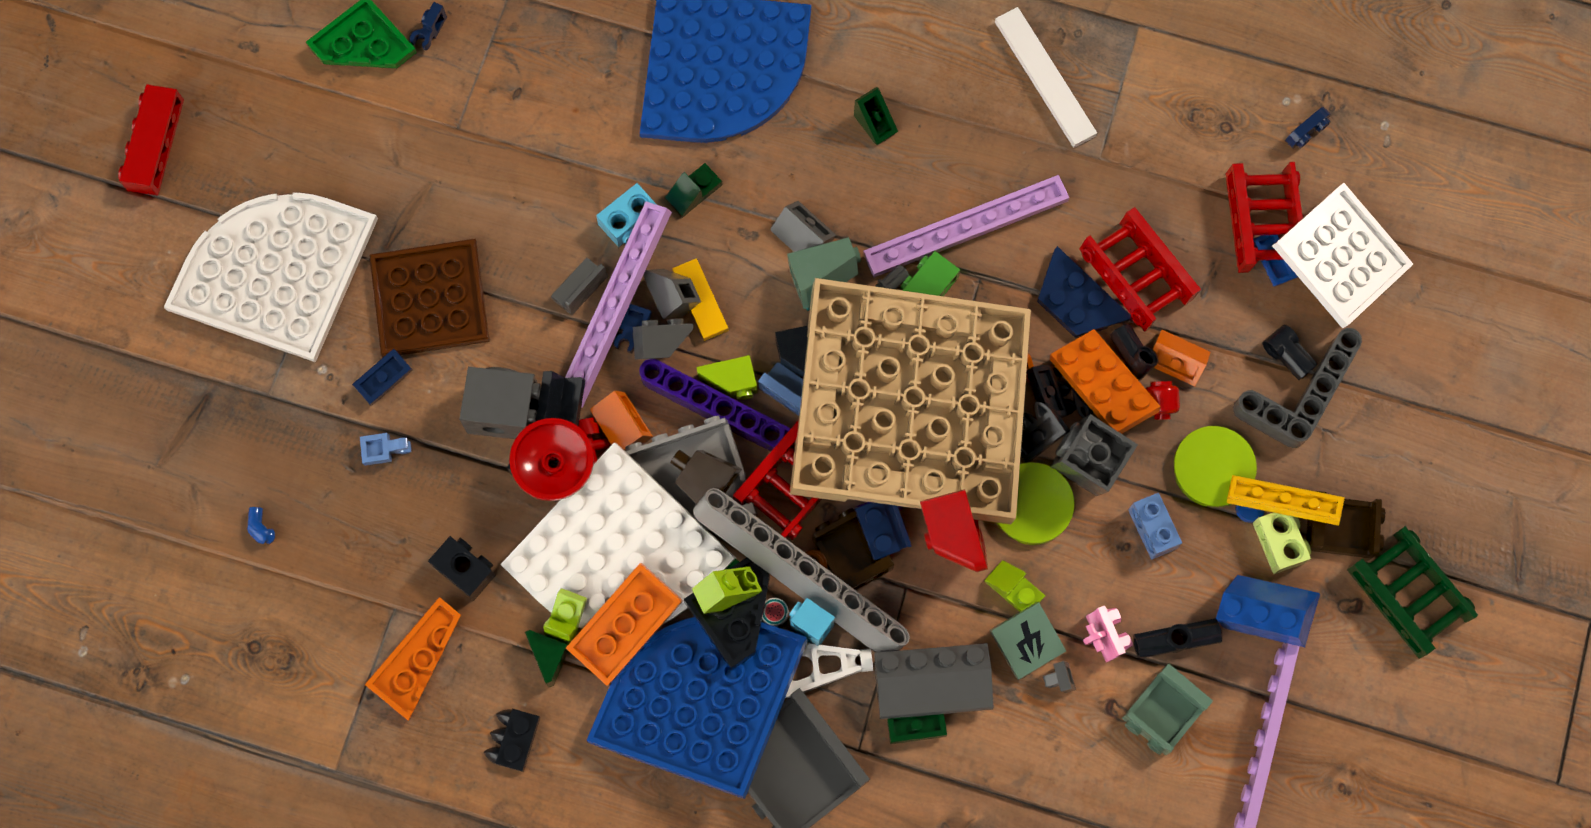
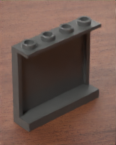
(803, 768)

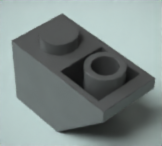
(671, 292)
(659, 341)

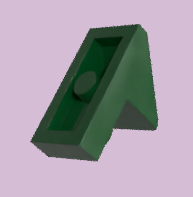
(693, 189)

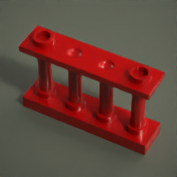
(1242, 205)
(1158, 254)
(767, 473)

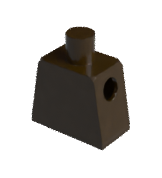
(703, 473)

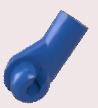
(257, 529)

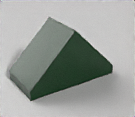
(874, 116)
(549, 655)

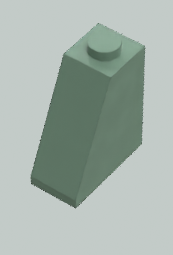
(827, 261)

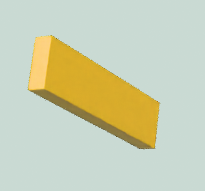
(1285, 500)

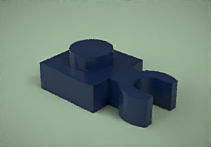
(632, 318)

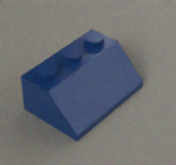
(1268, 610)

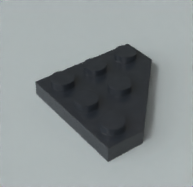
(737, 627)

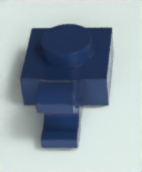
(432, 23)

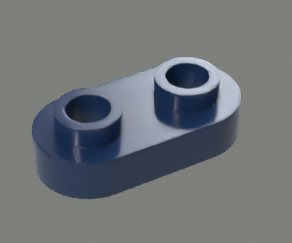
(1302, 133)

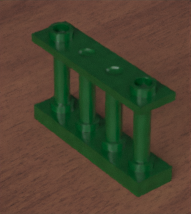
(1401, 617)

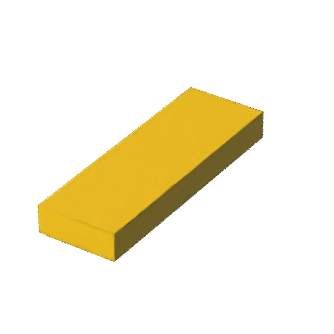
(707, 312)

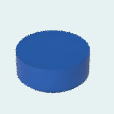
(1248, 514)

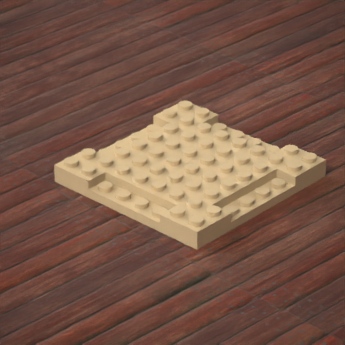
(911, 399)

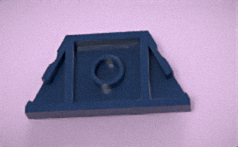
(1077, 299)

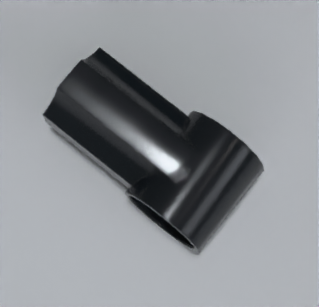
(1285, 346)
(1137, 358)

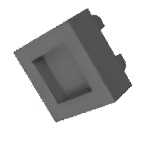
(1061, 678)

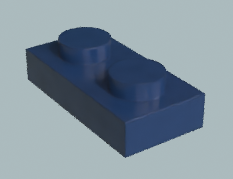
(382, 377)

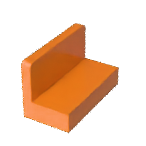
(1180, 358)
(620, 420)

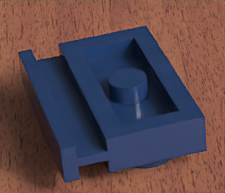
(882, 528)

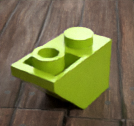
(726, 588)

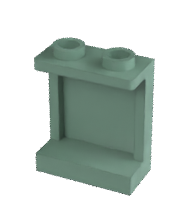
(1166, 710)

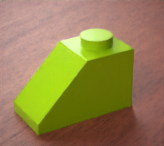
(730, 377)

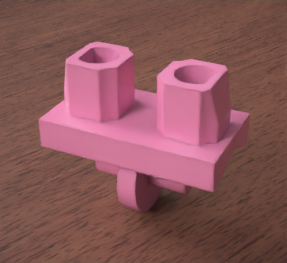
(1104, 635)

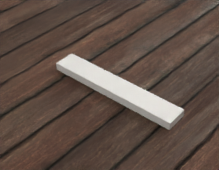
(1045, 77)

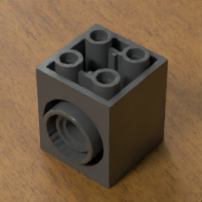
(498, 401)
(1093, 455)

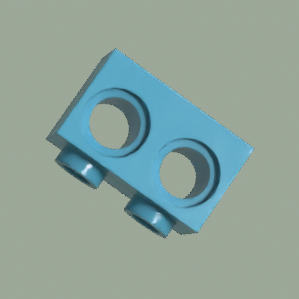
(622, 211)
(811, 621)

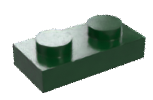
(916, 728)

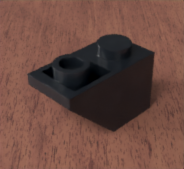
(792, 349)

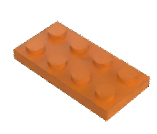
(1104, 382)
(624, 624)

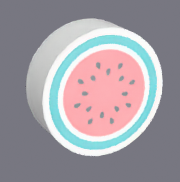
(775, 612)

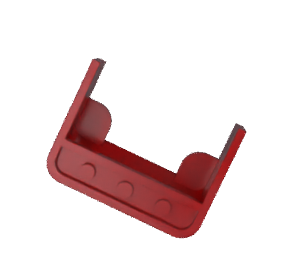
(954, 531)

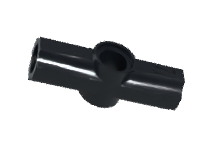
(1193, 634)

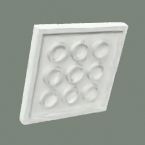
(1342, 255)

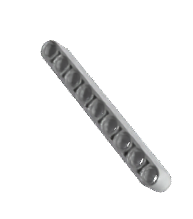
(799, 572)

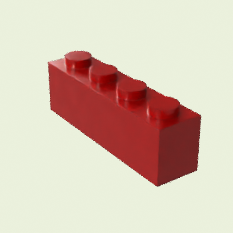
(151, 140)

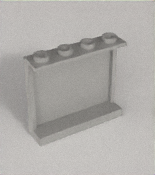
(712, 437)

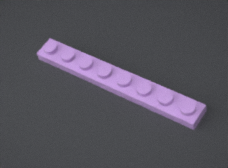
(966, 225)
(618, 295)
(1267, 737)

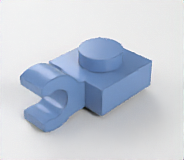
(379, 447)

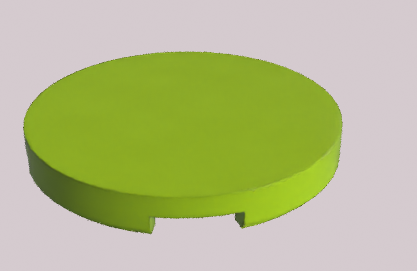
(1208, 461)
(1043, 505)

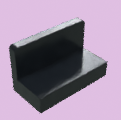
(560, 397)

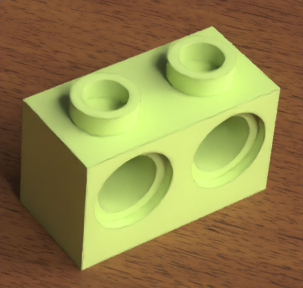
(1274, 542)

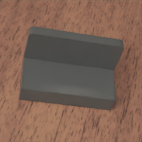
(801, 228)
(579, 286)

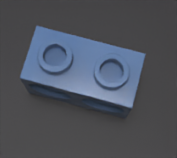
(1155, 526)

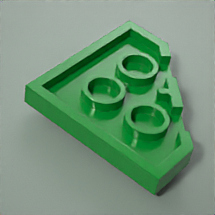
(362, 39)

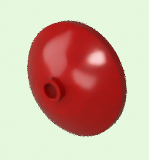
(549, 441)

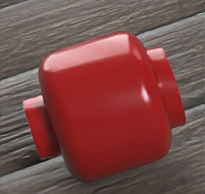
(1166, 396)

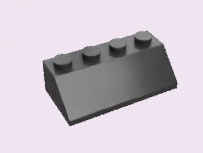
(933, 681)

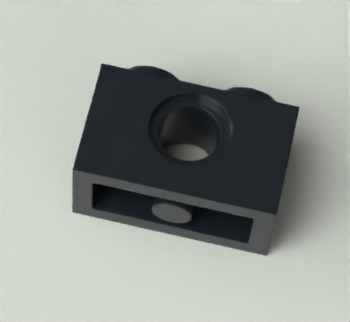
(474, 579)

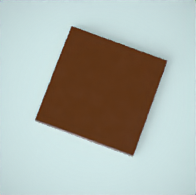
(429, 298)

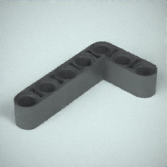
(1311, 396)

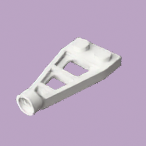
(848, 666)

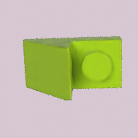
(1013, 586)
(565, 616)

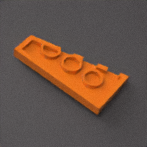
(410, 666)

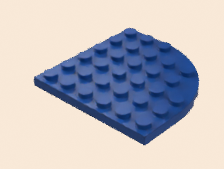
(721, 66)
(693, 713)

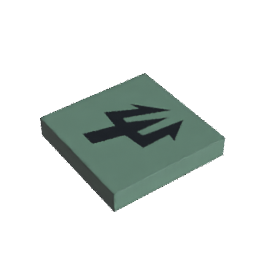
(1027, 640)

